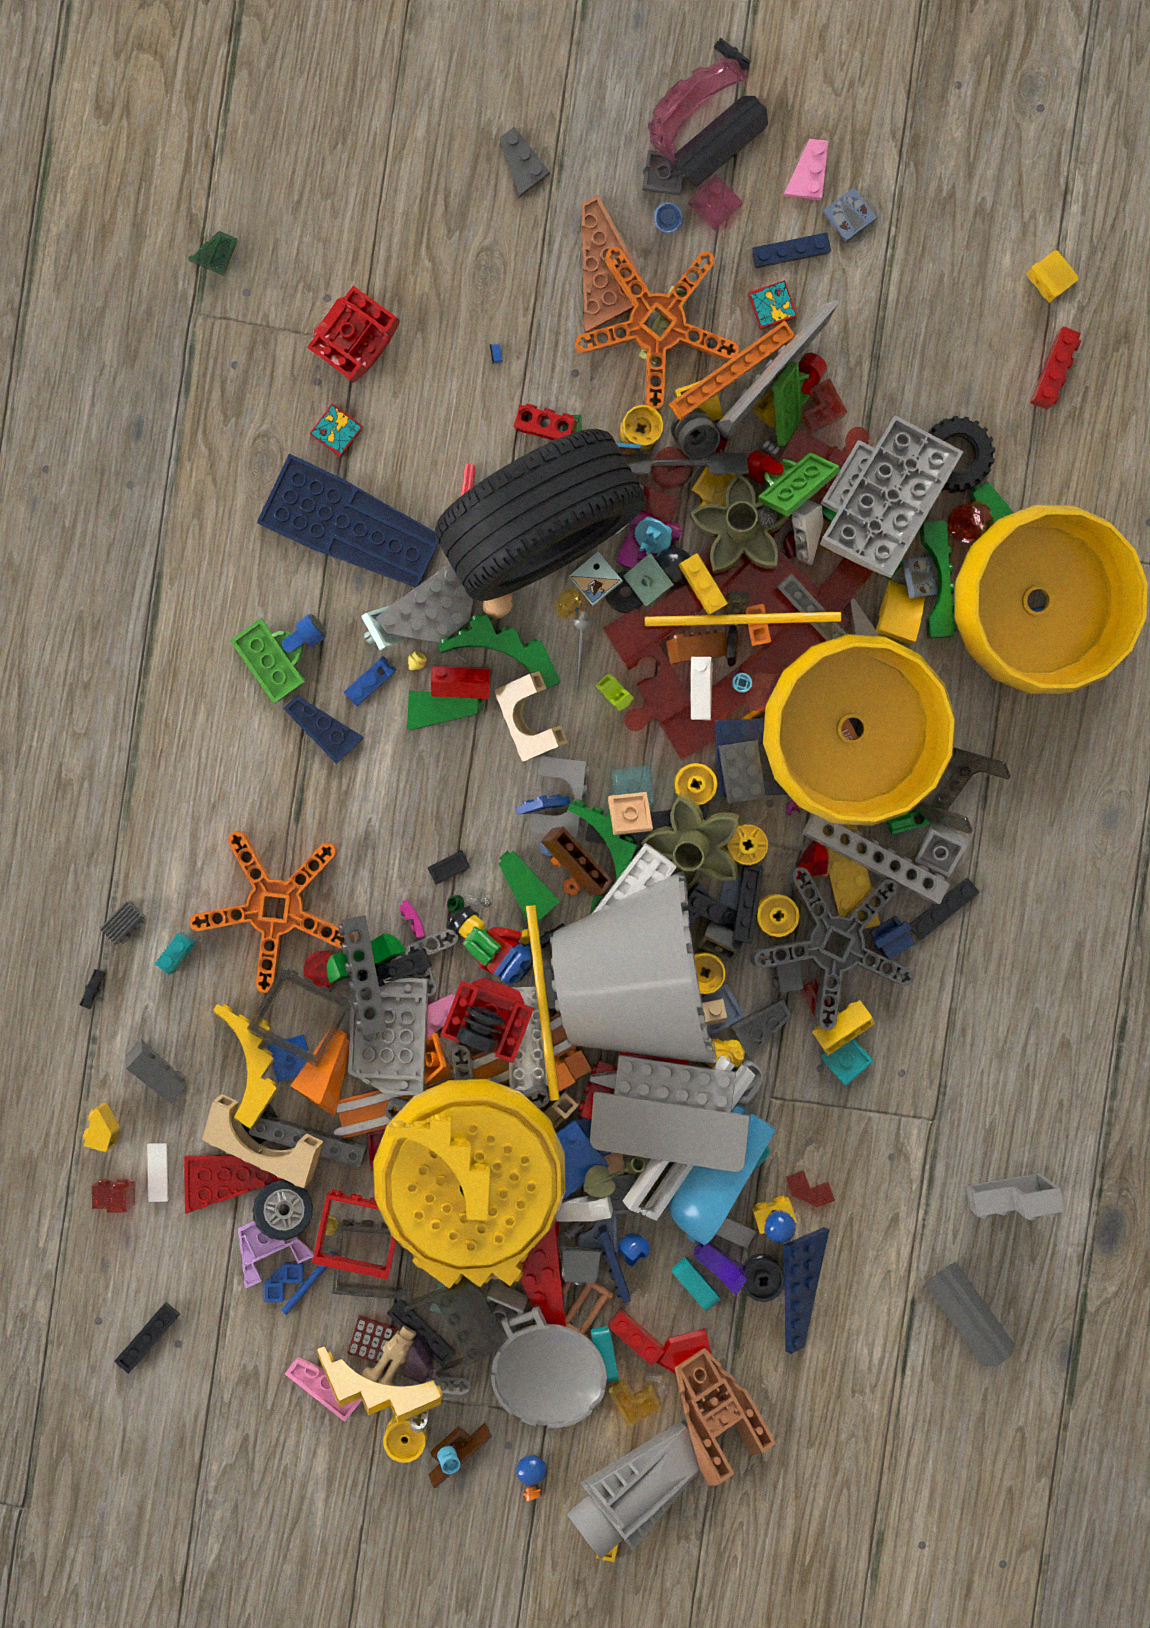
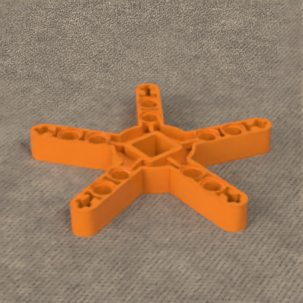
(667, 306)
(255, 907)

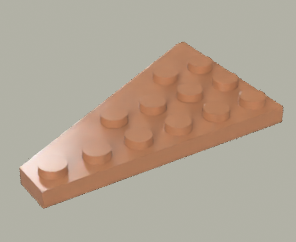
(601, 291)

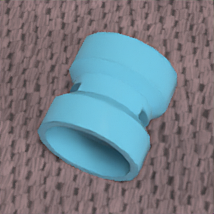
(741, 682)
(448, 1460)

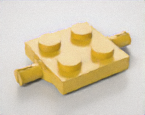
(712, 487)

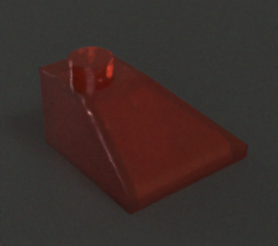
(661, 504)

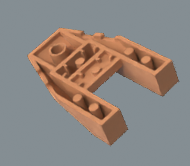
(712, 1406)

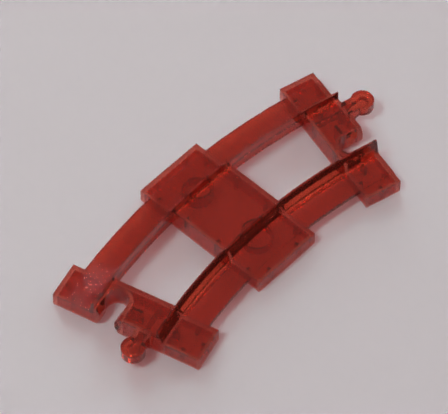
(665, 693)

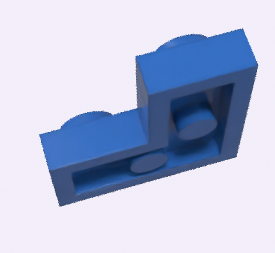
(541, 803)

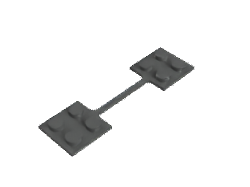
(717, 462)

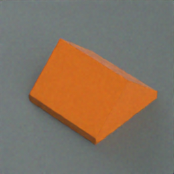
(437, 1064)

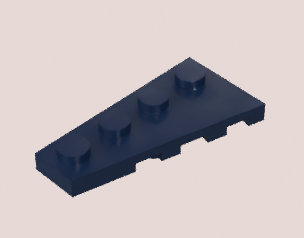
(326, 731)

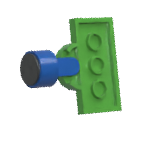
(275, 655)

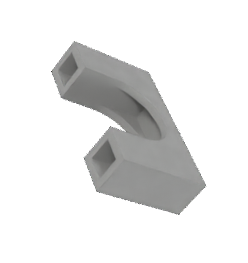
(572, 772)

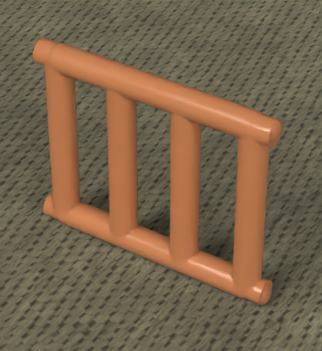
(580, 1299)

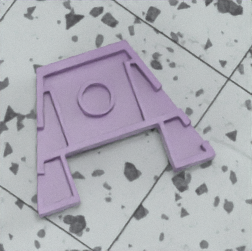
(257, 1246)

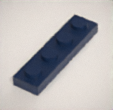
(791, 250)
(615, 1271)

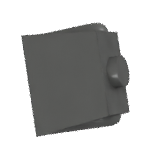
(580, 1264)

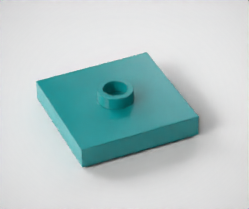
(847, 1061)

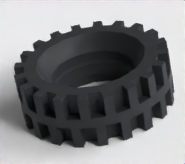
(982, 448)

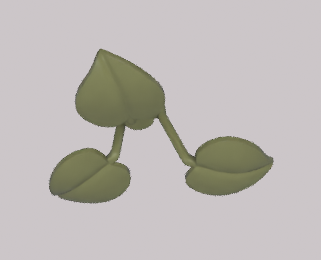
(600, 1184)

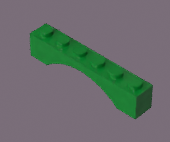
(935, 541)

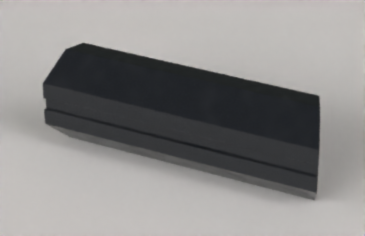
(722, 139)

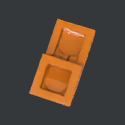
(758, 632)

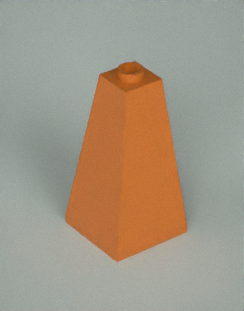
(324, 1083)

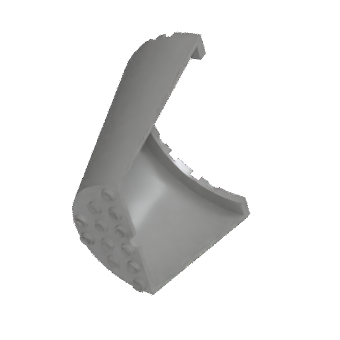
(632, 977)

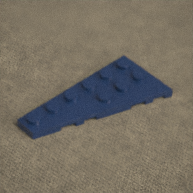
(801, 1276)

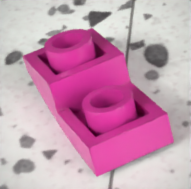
(410, 913)

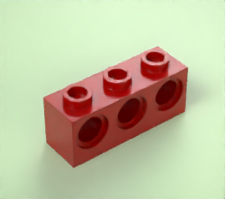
(534, 426)

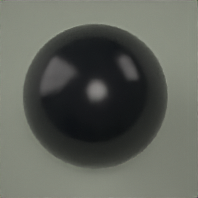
(669, 560)

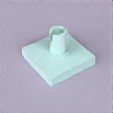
(376, 632)

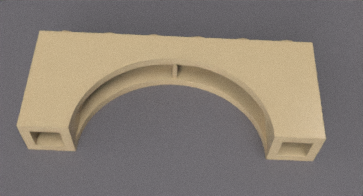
(228, 1134)

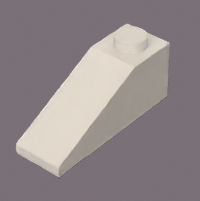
(701, 688)
(585, 1209)

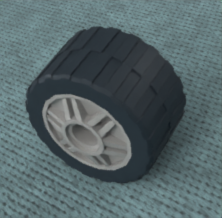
(269, 1219)

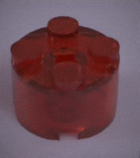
(671, 479)
(969, 521)

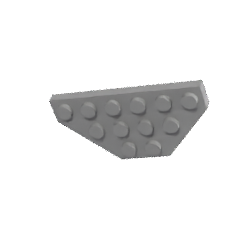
(429, 610)

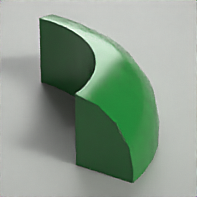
(384, 948)

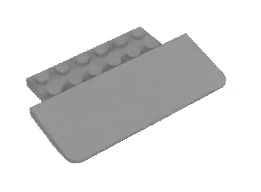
(671, 1115)

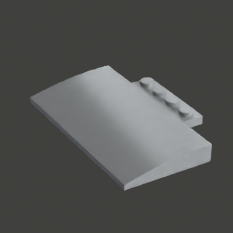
(774, 368)
(886, 495)

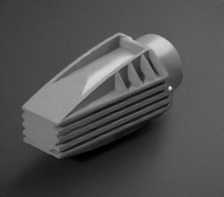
(635, 1491)

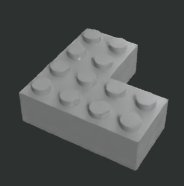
(1027, 1194)

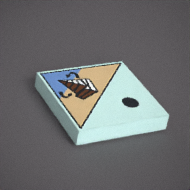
(595, 578)

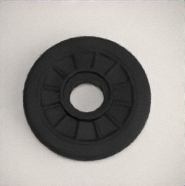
(621, 603)

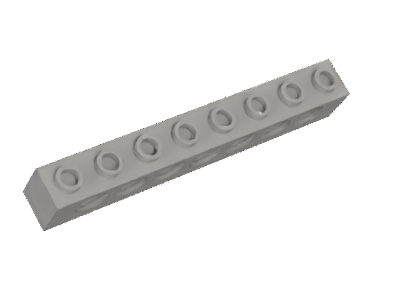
(933, 893)

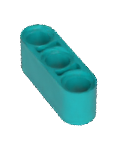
(696, 1284)
(603, 1341)

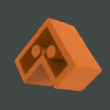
(571, 1067)

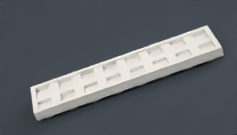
(643, 871)

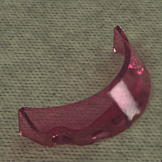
(686, 97)

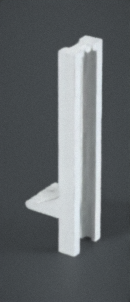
(678, 1171)

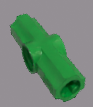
(906, 822)

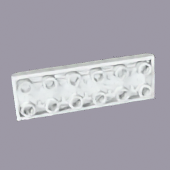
(529, 1062)

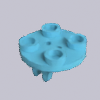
(653, 535)

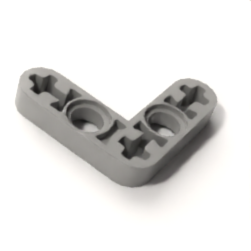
(420, 944)
(446, 1393)

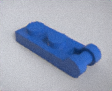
(369, 681)

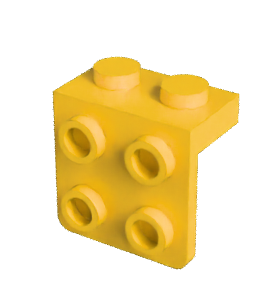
(1052, 275)

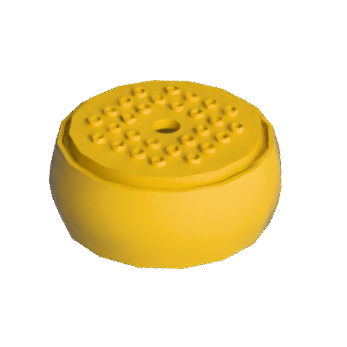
(1091, 593)
(902, 741)
(424, 1198)

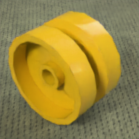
(706, 782)
(787, 918)
(402, 1448)

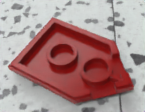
(682, 1347)

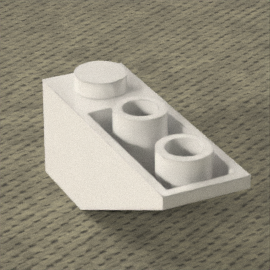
(807, 529)

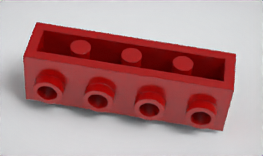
(1055, 367)

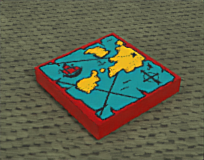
(772, 304)
(336, 430)

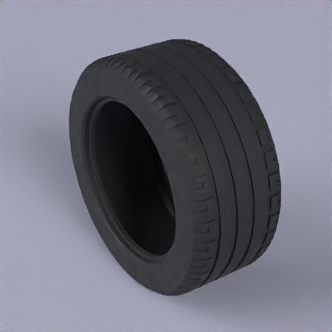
(539, 513)

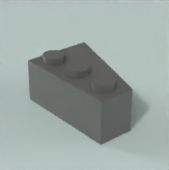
(155, 1071)

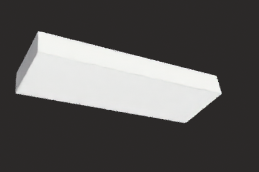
(158, 1172)

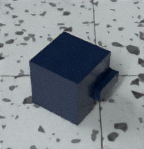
(892, 937)

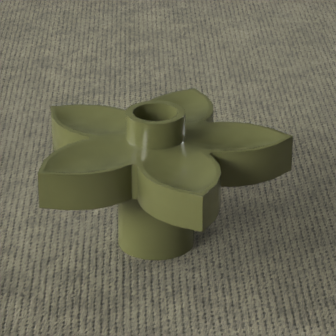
(738, 528)
(696, 842)

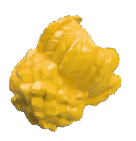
(731, 1049)

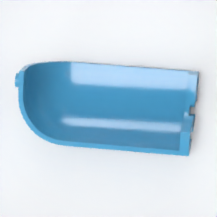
(710, 1193)

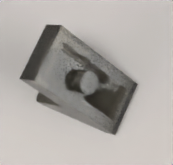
(736, 602)

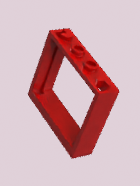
(346, 1263)

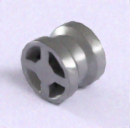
(771, 447)

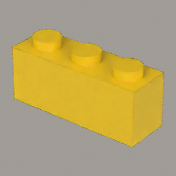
(702, 584)
(849, 1024)

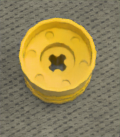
(641, 417)
(757, 839)
(716, 975)

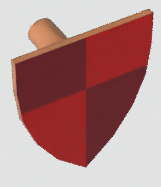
(815, 860)

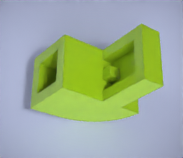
(614, 692)

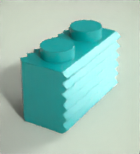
(175, 953)

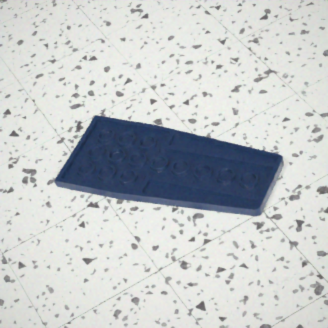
(347, 523)

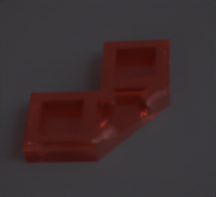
(816, 1195)

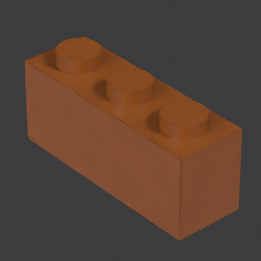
(697, 645)

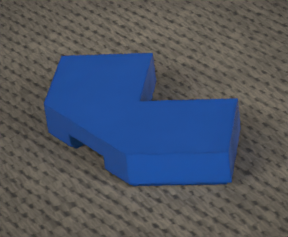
(287, 1273)

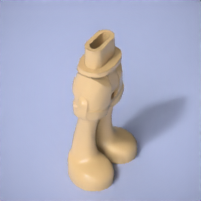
(395, 1349)

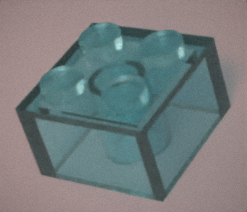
(633, 781)

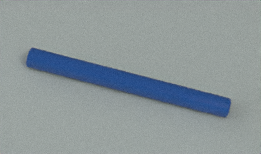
(304, 1288)

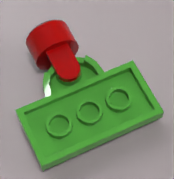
(792, 393)
(789, 482)

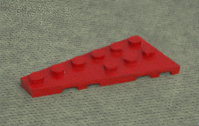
(219, 1178)
(543, 1279)

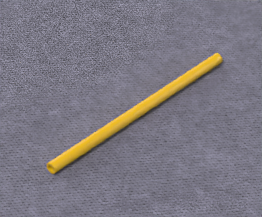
(743, 619)
(542, 1003)

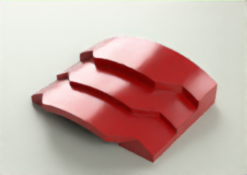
(353, 334)
(498, 998)

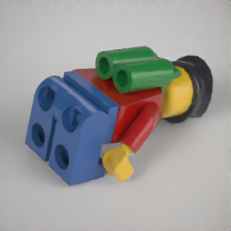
(496, 948)

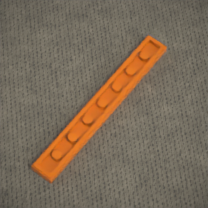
(732, 370)

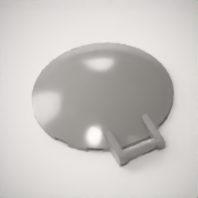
(547, 1373)

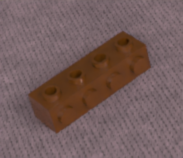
(576, 861)

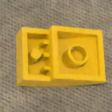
(900, 614)

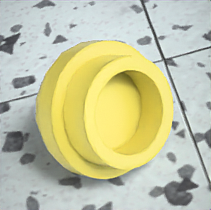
(416, 660)
(332, 1226)

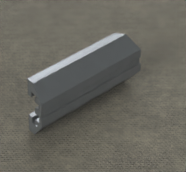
(970, 1315)

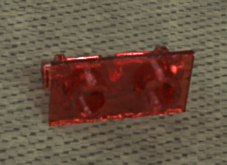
(810, 995)

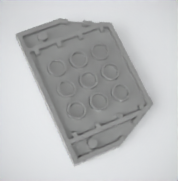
(396, 1057)

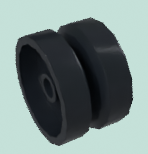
(772, 1282)

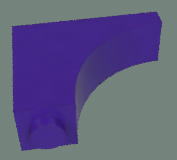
(721, 1265)

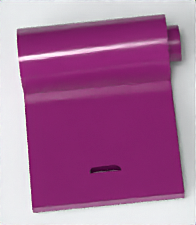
(630, 551)

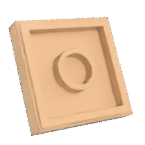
(630, 813)

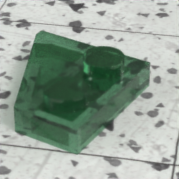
(215, 253)

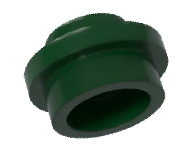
(455, 903)

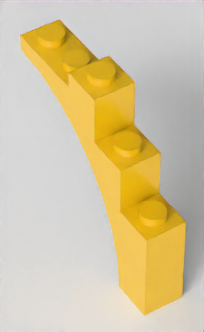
(258, 1091)
(456, 1154)
(507, 1273)

